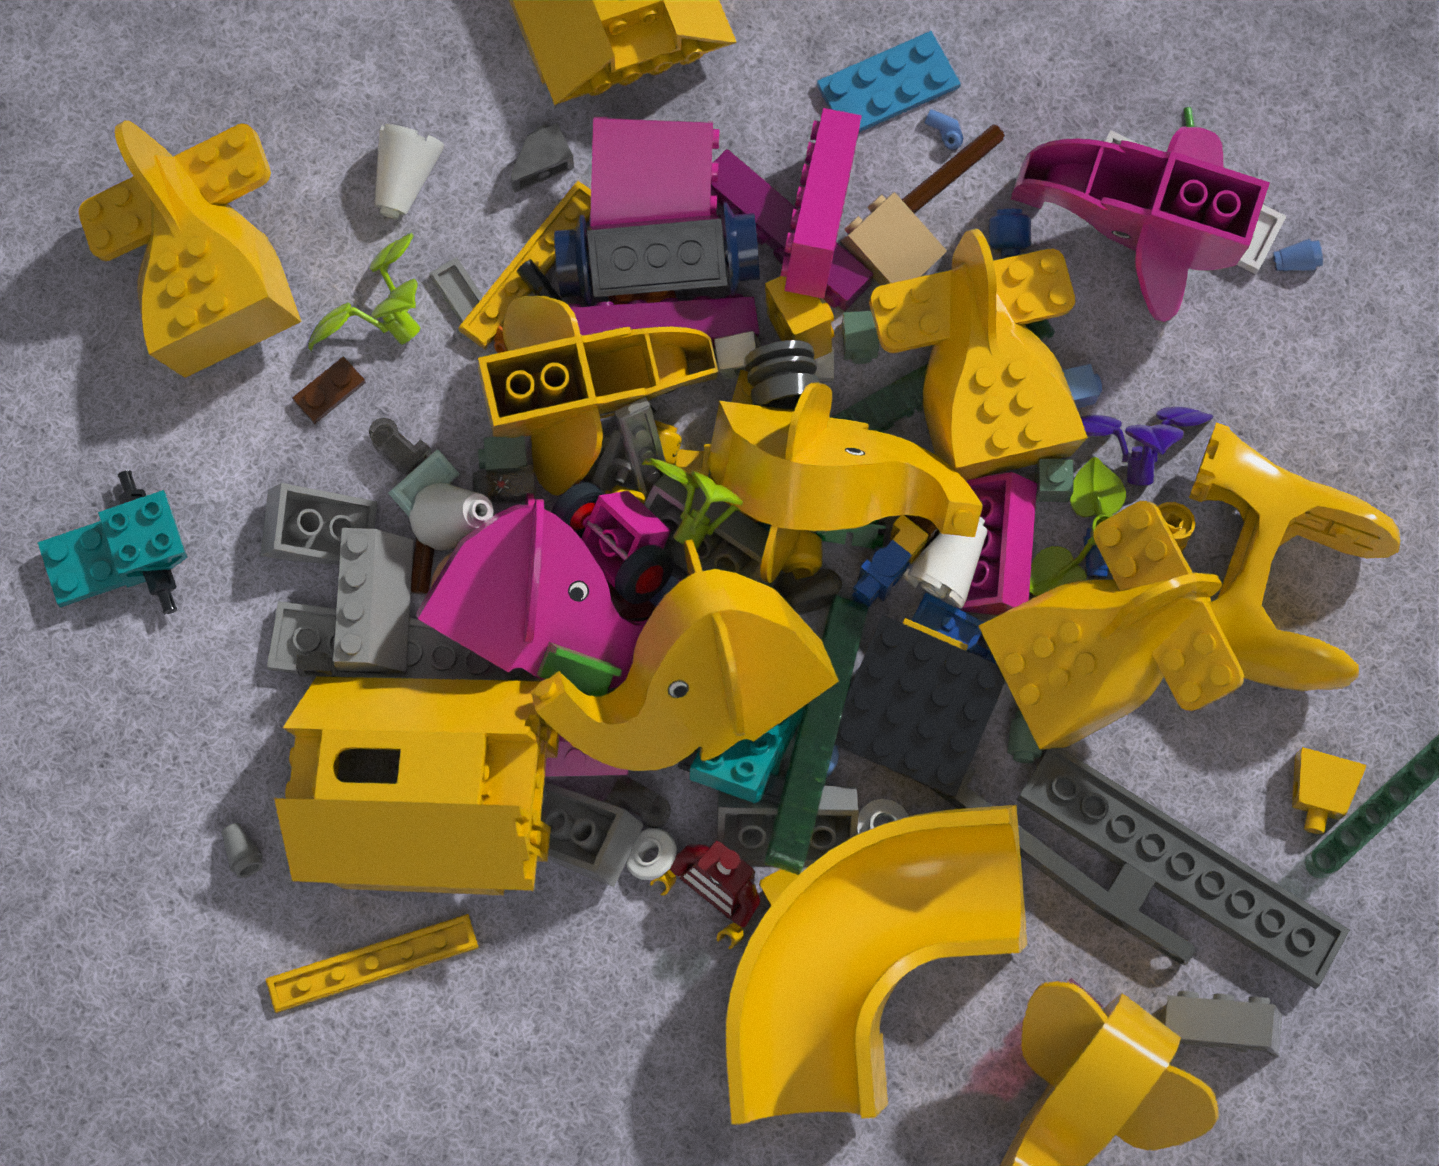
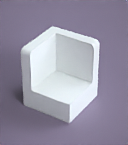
(732, 352)

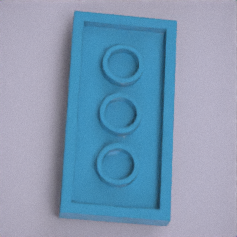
(891, 81)

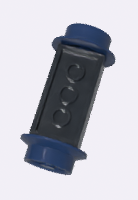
(656, 255)

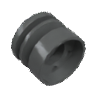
(780, 373)

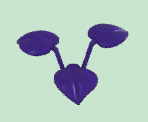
(1157, 437)

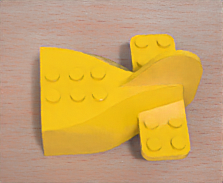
(206, 271)
(989, 382)
(1105, 645)

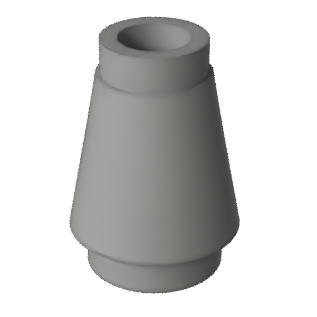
(241, 852)

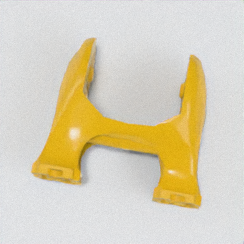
(1274, 510)

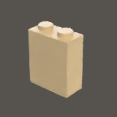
(892, 241)

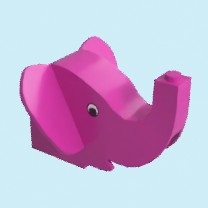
(1166, 206)
(525, 585)

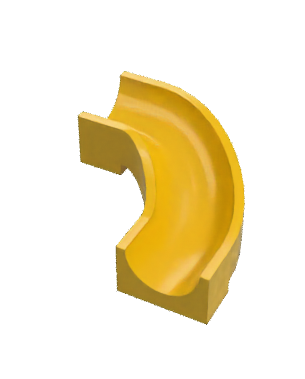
(845, 937)

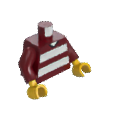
(721, 880)

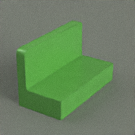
(583, 671)

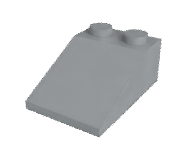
(308, 523)
(588, 833)

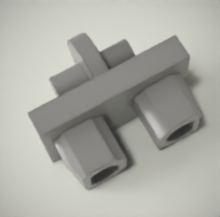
(613, 465)

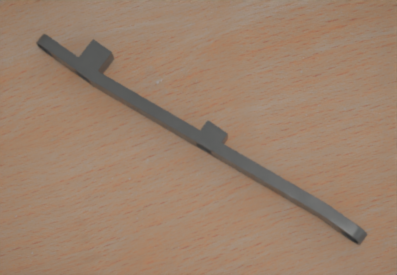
(1117, 904)

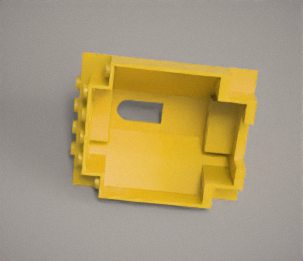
(607, 42)
(463, 793)

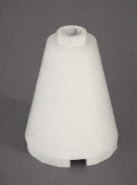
(402, 168)
(447, 514)
(948, 566)

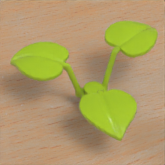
(392, 309)
(1094, 493)
(696, 524)

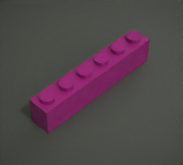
(773, 214)
(712, 316)

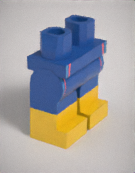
(890, 562)

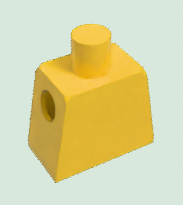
(1323, 787)

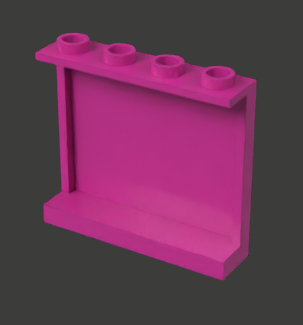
(652, 170)

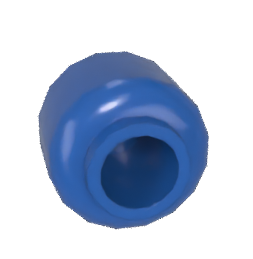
(1010, 232)

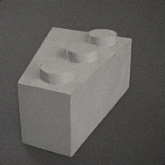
(1225, 1022)

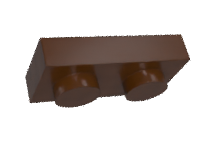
(329, 390)

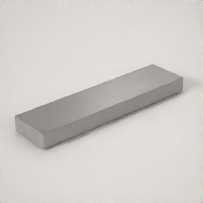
(640, 442)

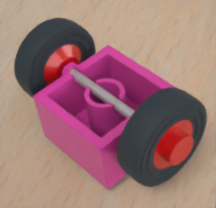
(621, 538)

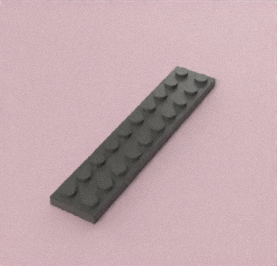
(1184, 866)

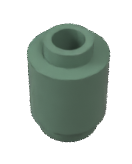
(1021, 741)

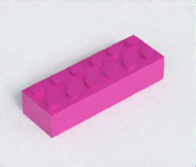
(820, 203)

